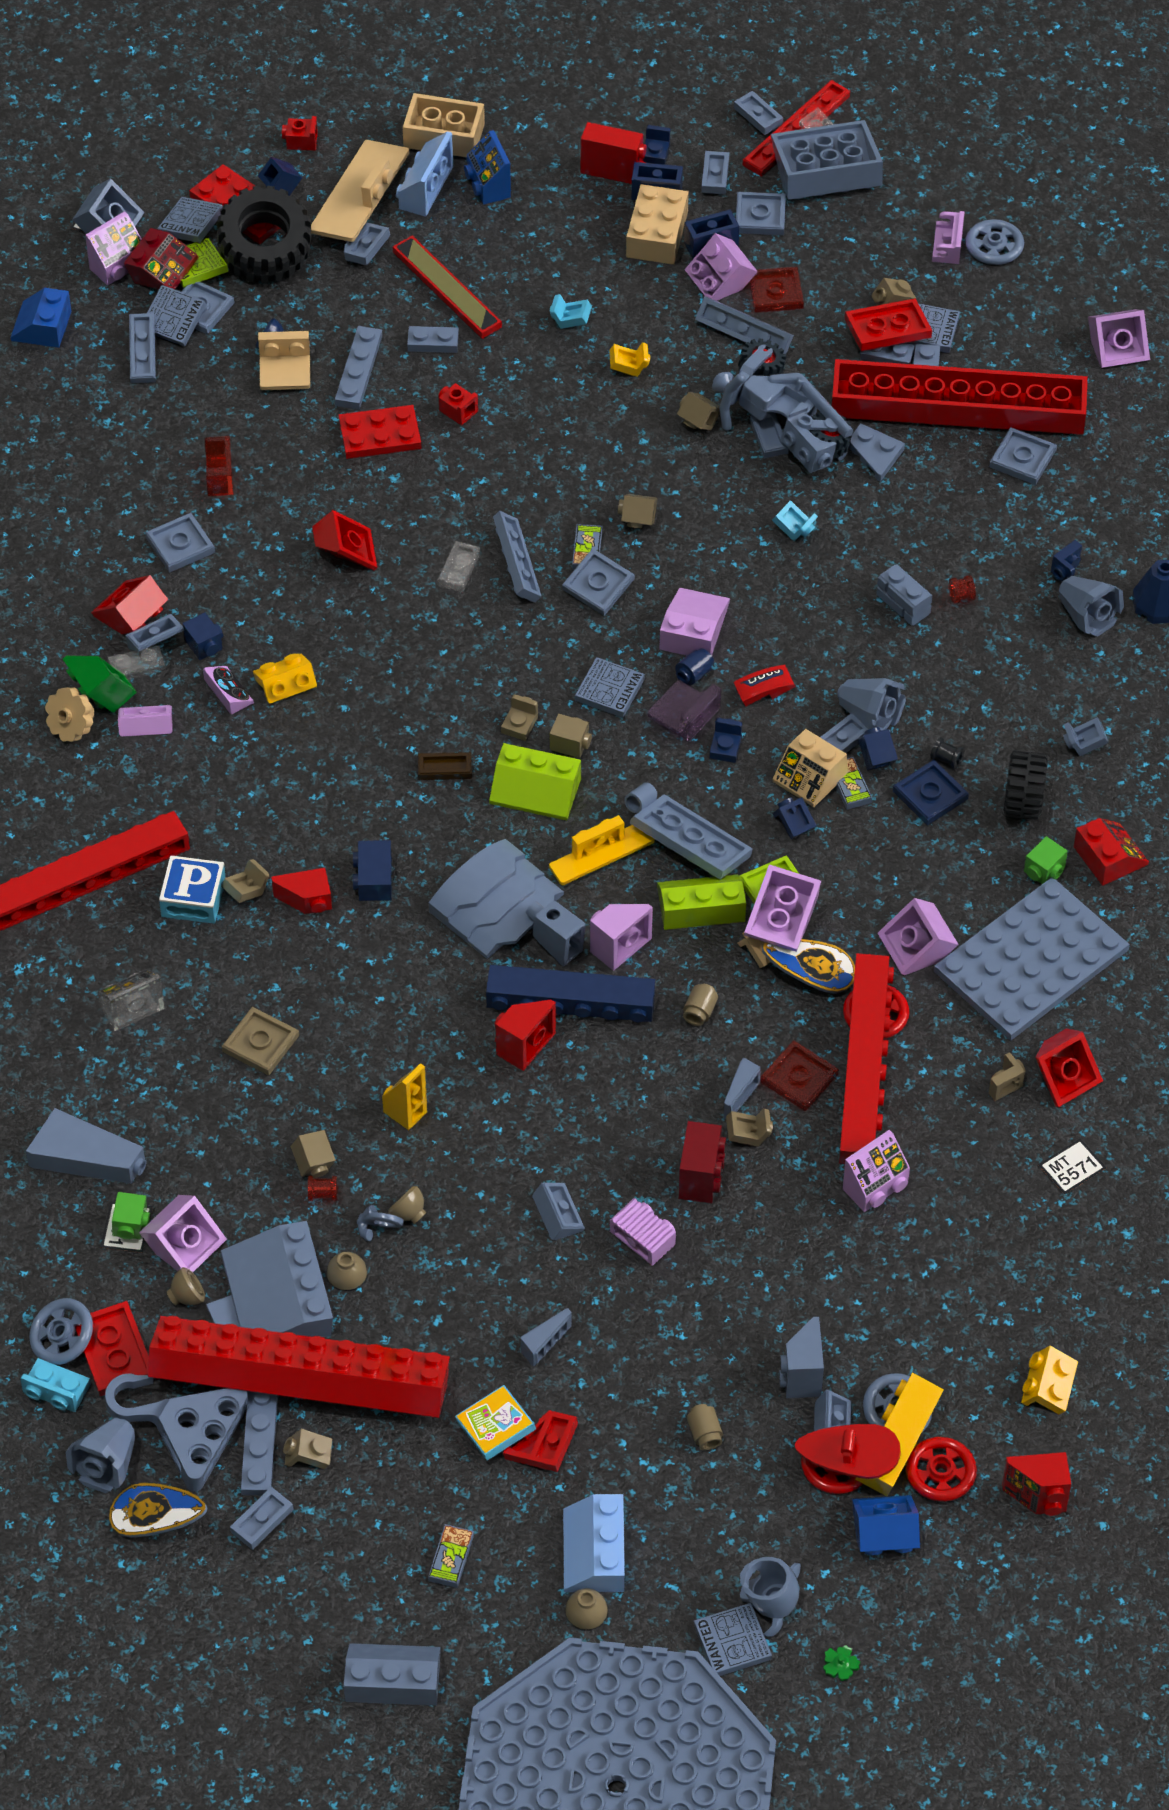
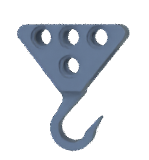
(185, 1443)

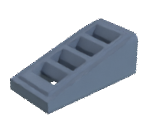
(743, 1084)
(543, 1337)

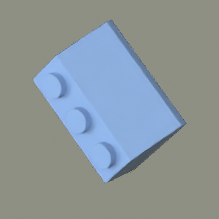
(427, 175)
(594, 1544)

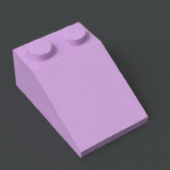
(692, 622)
(783, 908)

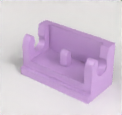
(948, 238)

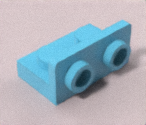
(55, 1385)

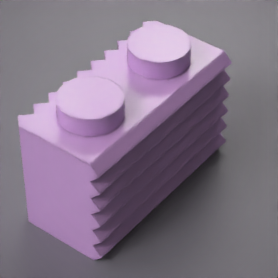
(643, 1231)

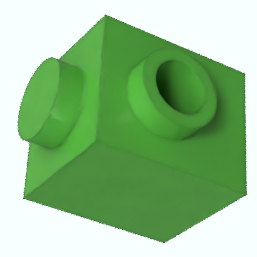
(1045, 861)
(129, 1216)

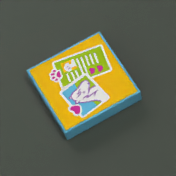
(495, 1422)

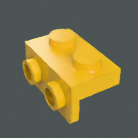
(285, 677)
(1049, 1379)

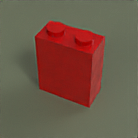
(610, 152)

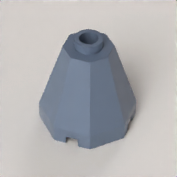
(1091, 603)
(873, 701)
(103, 1455)

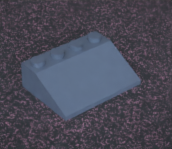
(827, 159)
(278, 1282)

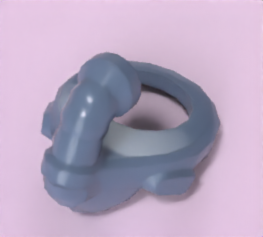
(372, 1217)

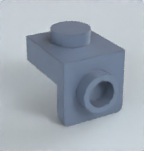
(1086, 736)

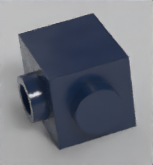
(280, 175)
(203, 636)
(877, 748)

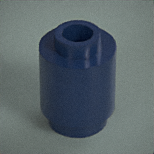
(694, 666)

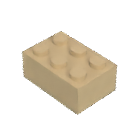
(435, 115)
(657, 224)

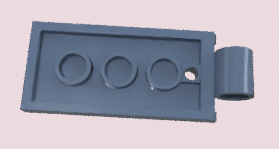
(685, 832)

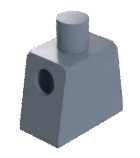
(557, 930)

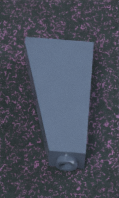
(83, 1149)

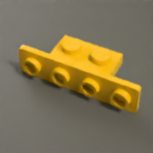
(598, 848)

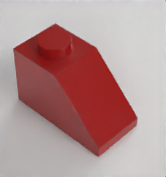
(304, 890)

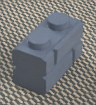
(904, 594)

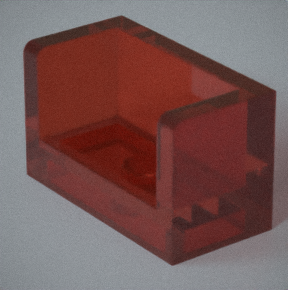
(219, 466)

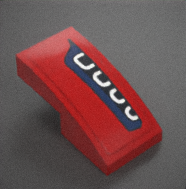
(769, 681)

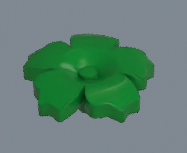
(840, 1663)

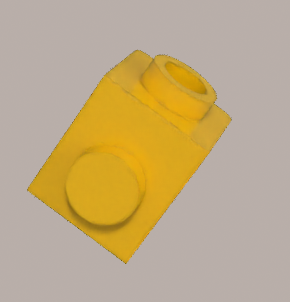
(629, 360)

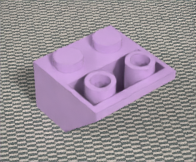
(720, 268)

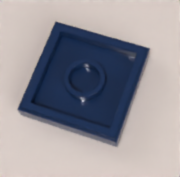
(930, 792)

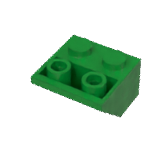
(100, 681)

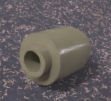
(700, 1004)
(705, 1427)

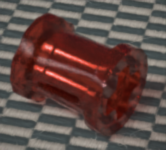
(322, 1188)

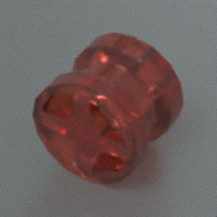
(962, 589)

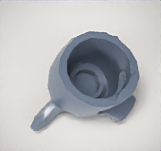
(773, 1591)

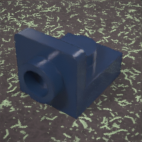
(657, 144)
(1066, 561)
(726, 740)
(795, 816)

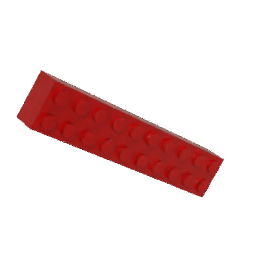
(960, 396)
(298, 1366)

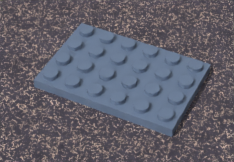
(1031, 958)

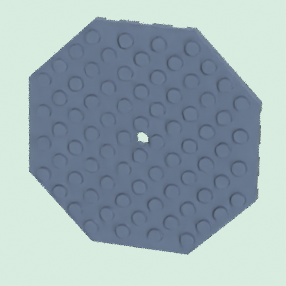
(610, 1716)

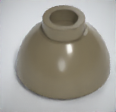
(409, 1206)
(346, 1271)
(186, 1288)
(586, 1609)

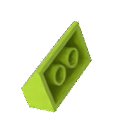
(535, 781)
(702, 901)

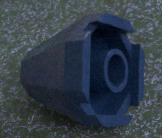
(1152, 593)

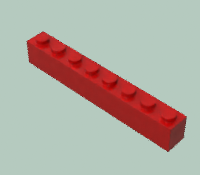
(91, 868)
(865, 1053)

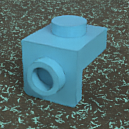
(570, 313)
(794, 521)

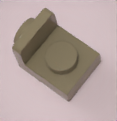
(520, 717)
(1008, 1079)

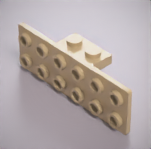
(359, 190)

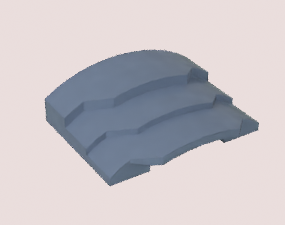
(490, 897)

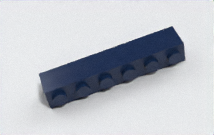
(573, 992)

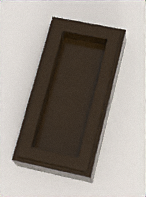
(444, 766)

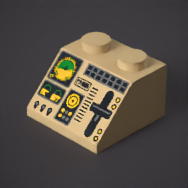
(810, 768)

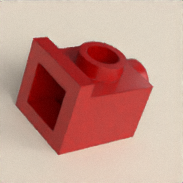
(301, 134)
(458, 403)

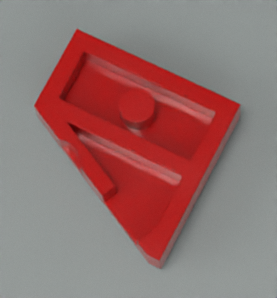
(546, 1444)

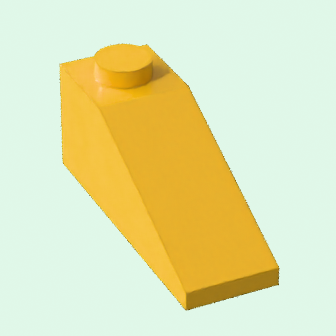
(407, 1098)

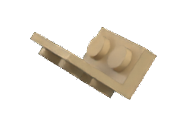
(284, 360)

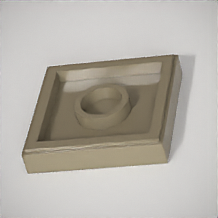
(260, 1041)

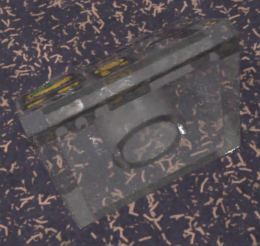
(132, 999)

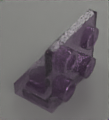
(686, 709)

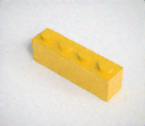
(907, 1421)

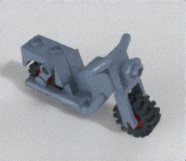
(765, 389)

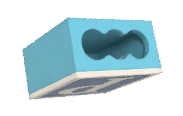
(192, 889)

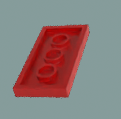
(220, 187)

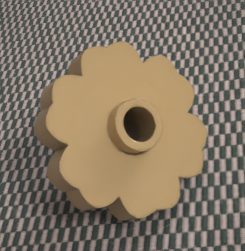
(69, 714)

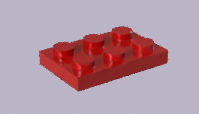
(888, 324)
(379, 431)
(114, 1346)

